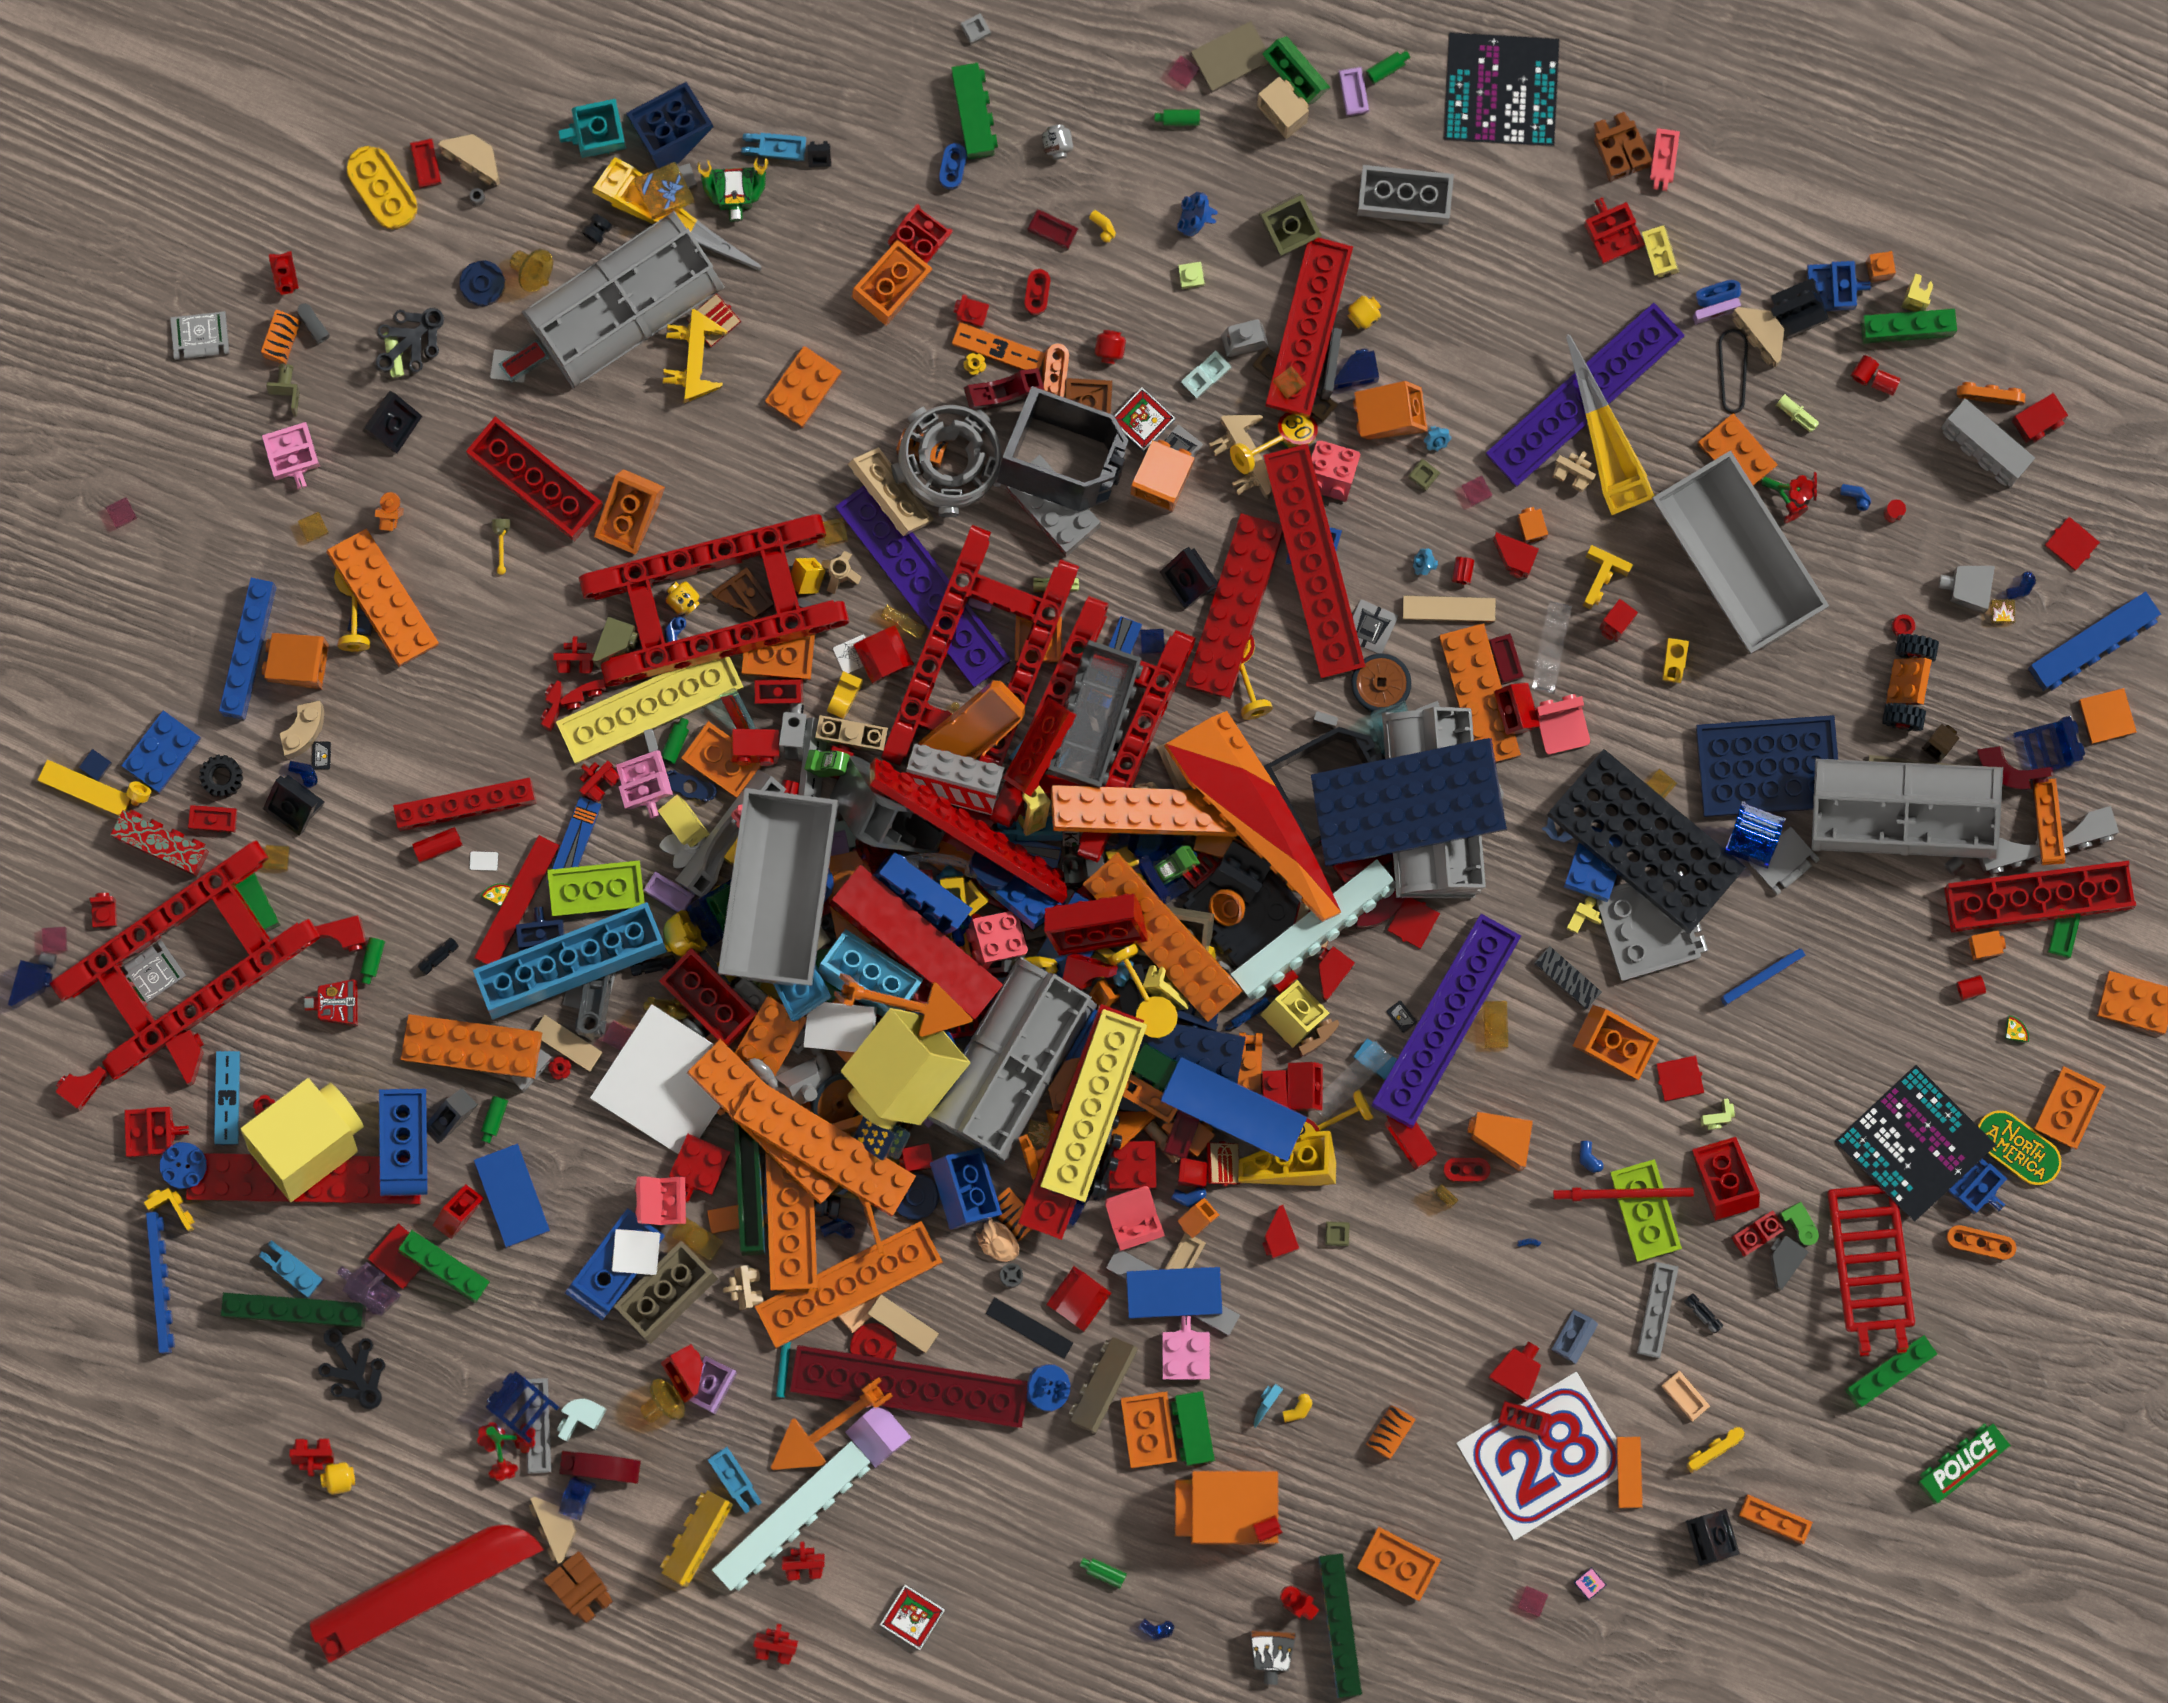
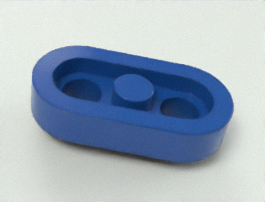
(952, 167)
(1718, 293)

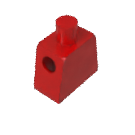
(1518, 1371)

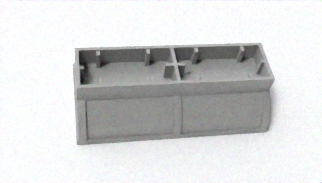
(623, 299)
(1740, 552)
(1907, 808)
(1446, 868)
(778, 887)
(1013, 1059)

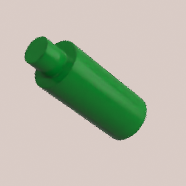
(1387, 66)
(1179, 117)
(675, 741)
(371, 959)
(493, 1118)
(1104, 1572)

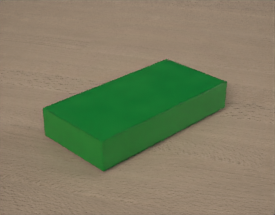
(2064, 936)

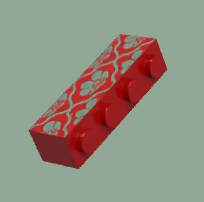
(160, 843)

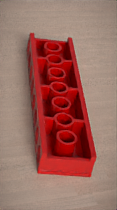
(2039, 896)
(914, 941)

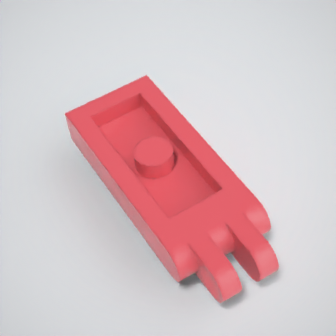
(1664, 157)

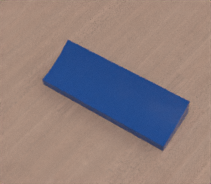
(1233, 1108)

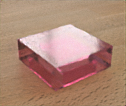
(1183, 71)
(1476, 491)
(121, 512)
(54, 939)
(617, 1035)
(1532, 1601)

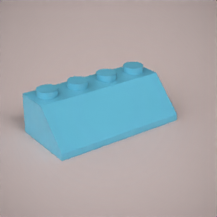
(869, 969)

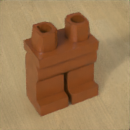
(1621, 147)
(582, 1594)

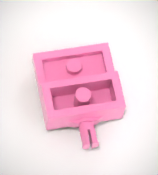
(291, 453)
(644, 782)
(1186, 1353)

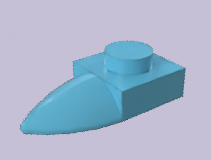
(1269, 1397)

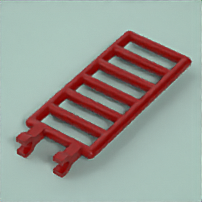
(1842, 1260)

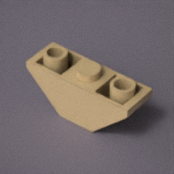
(473, 155)
(1762, 331)
(851, 734)
(554, 1527)

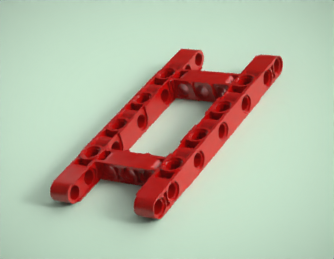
(723, 641)
(939, 641)
(1136, 740)
(214, 994)

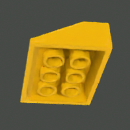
(697, 1538)

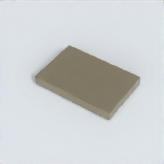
(1230, 56)

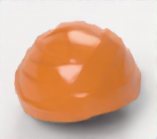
(1227, 907)

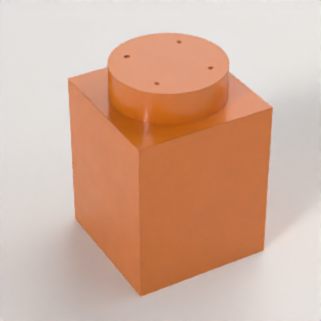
(1224, 1505)

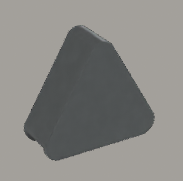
(878, 818)

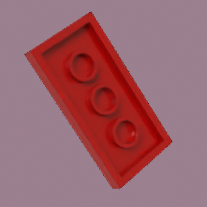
(1039, 746)

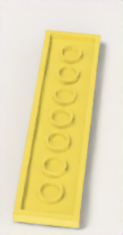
(646, 707)
(1093, 1105)

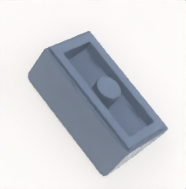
(1574, 1336)

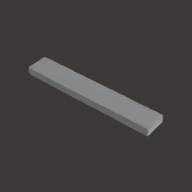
(1125, 1262)

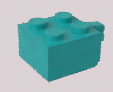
(595, 129)

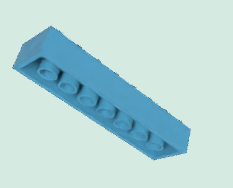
(569, 960)

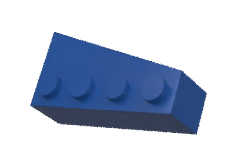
(922, 893)

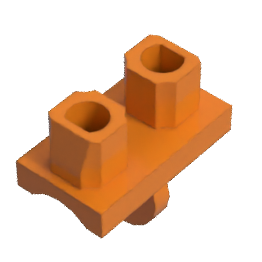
(389, 511)

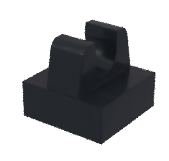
(819, 154)

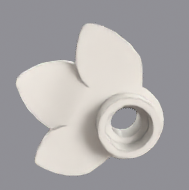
(681, 852)

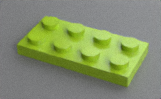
(595, 888)
(1646, 1219)

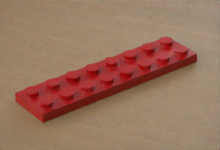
(1310, 322)
(1235, 606)

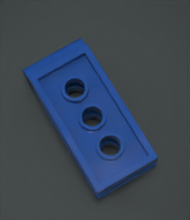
(407, 1177)
(586, 1287)

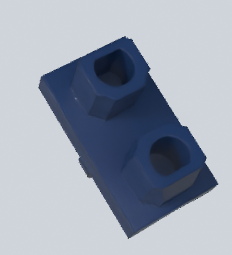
(1188, 1017)

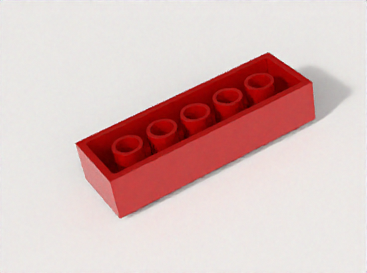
(534, 479)

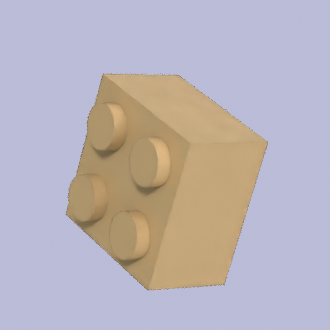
(1283, 107)

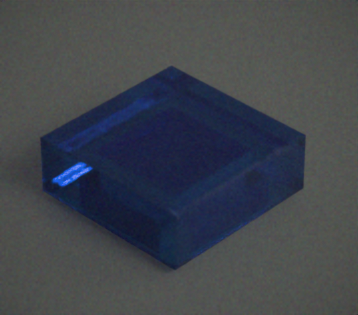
(1152, 641)

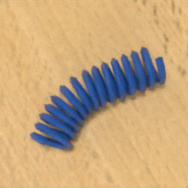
(1535, 1242)

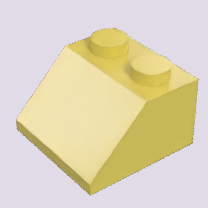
(1294, 1013)

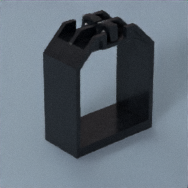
(1052, 485)
(1362, 743)

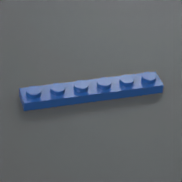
(161, 1292)

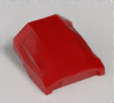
(921, 232)
(883, 654)
(1079, 1298)

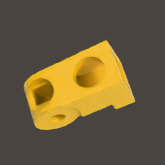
(1674, 660)
(844, 695)

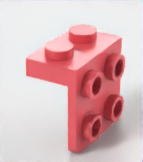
(1334, 469)
(1563, 724)
(996, 938)
(660, 1200)
(1134, 1218)

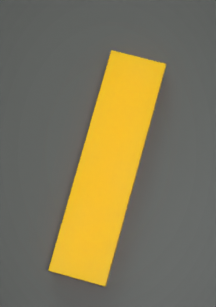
(84, 788)

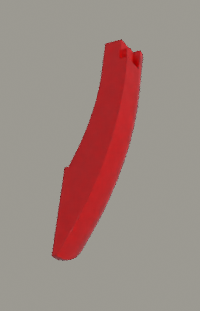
(421, 1588)

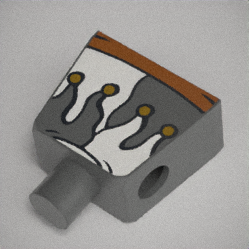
(1272, 1653)

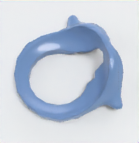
(1552, 832)

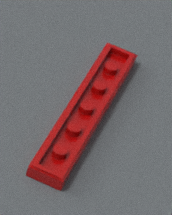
(517, 900)

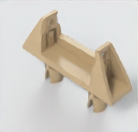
(1235, 433)

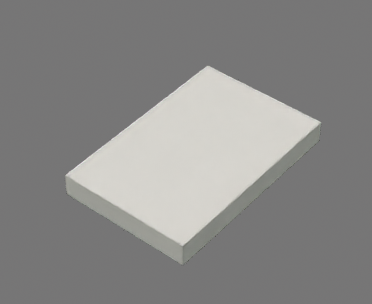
(839, 1026)

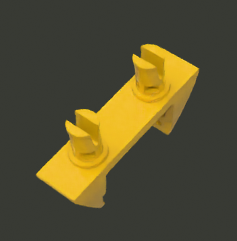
(695, 337)

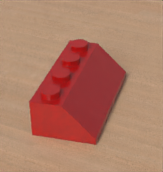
(1095, 924)
(708, 997)

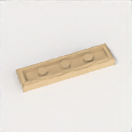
(1449, 609)

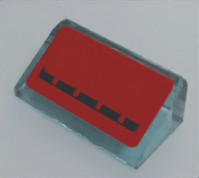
(524, 361)
(736, 709)

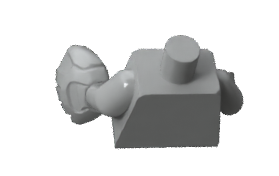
(799, 1082)

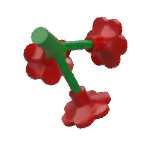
(1799, 490)
(493, 1437)

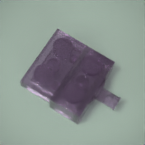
(367, 1288)

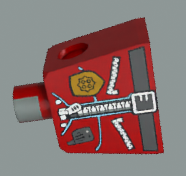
(336, 1003)

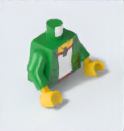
(734, 187)

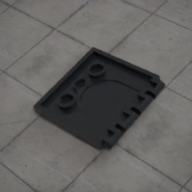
(1264, 919)

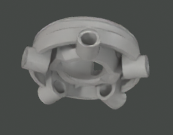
(925, 422)

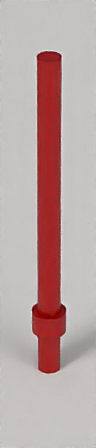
(1578, 1194)

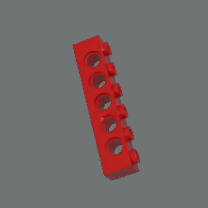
(464, 804)

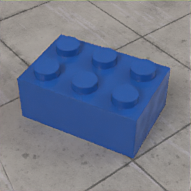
(965, 1188)

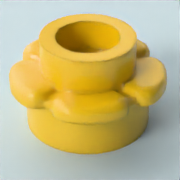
(968, 364)

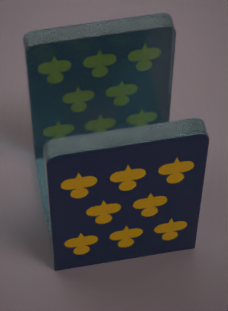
(880, 1140)

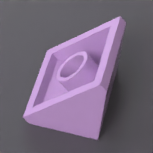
(713, 1384)
(877, 1435)

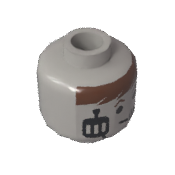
(1057, 141)

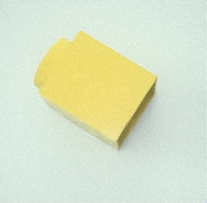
(900, 1072)
(303, 1137)

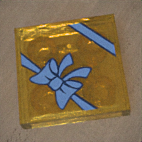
(663, 190)

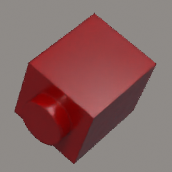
(916, 1158)

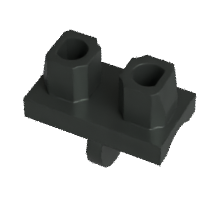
(1074, 866)

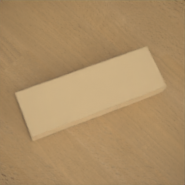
(568, 1043)
(903, 1323)

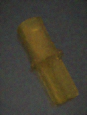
(903, 621)

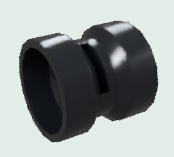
(597, 229)
(829, 1207)

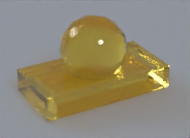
(1495, 1024)
(698, 1239)

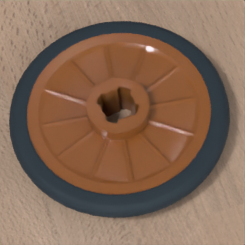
(1386, 668)
(833, 1100)

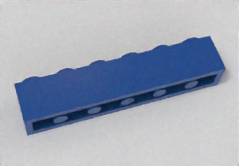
(2094, 641)
(247, 648)

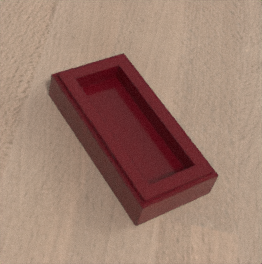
(1052, 229)
(1506, 658)
(1181, 1135)

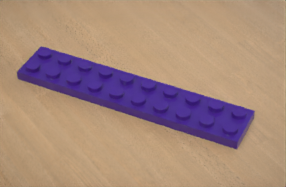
(1563, 411)
(922, 585)
(1446, 1021)

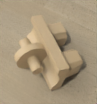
(1582, 475)
(740, 1287)

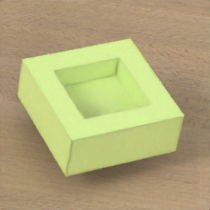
(1191, 275)

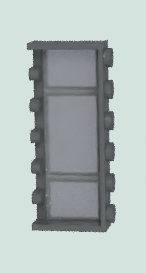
(1100, 702)

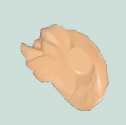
(998, 1241)

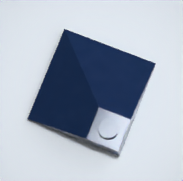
(670, 125)

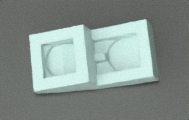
(1206, 374)

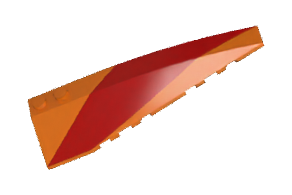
(1232, 778)

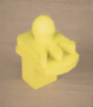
(1582, 912)

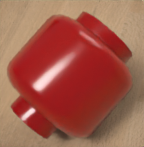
(1110, 346)

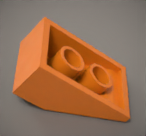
(891, 282)
(628, 511)
(1615, 1042)

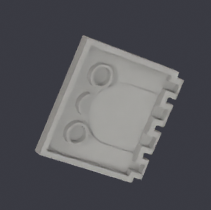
(1643, 936)

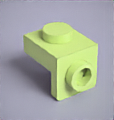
(1714, 1121)

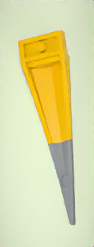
(619, 188)
(1619, 469)

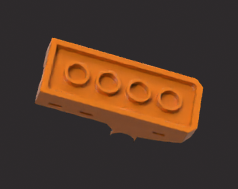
(978, 722)

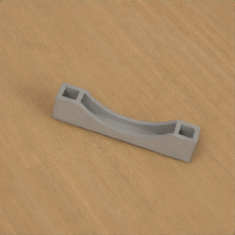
(2093, 827)
(704, 867)

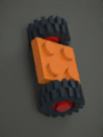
(1909, 682)

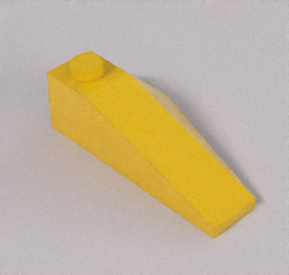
(1309, 1164)

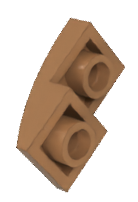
(1323, 1033)

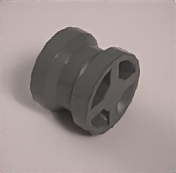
(1010, 1272)

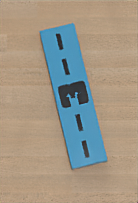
(227, 1098)

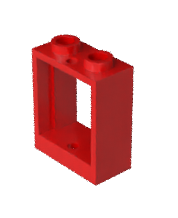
(1412, 1142)

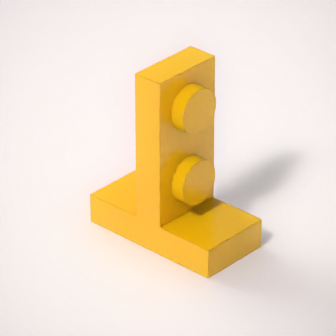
(1604, 575)

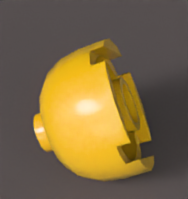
(682, 934)

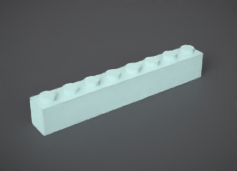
(1311, 933)
(791, 1516)

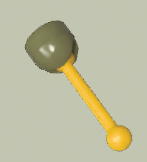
(501, 527)

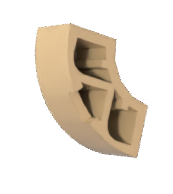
(304, 730)

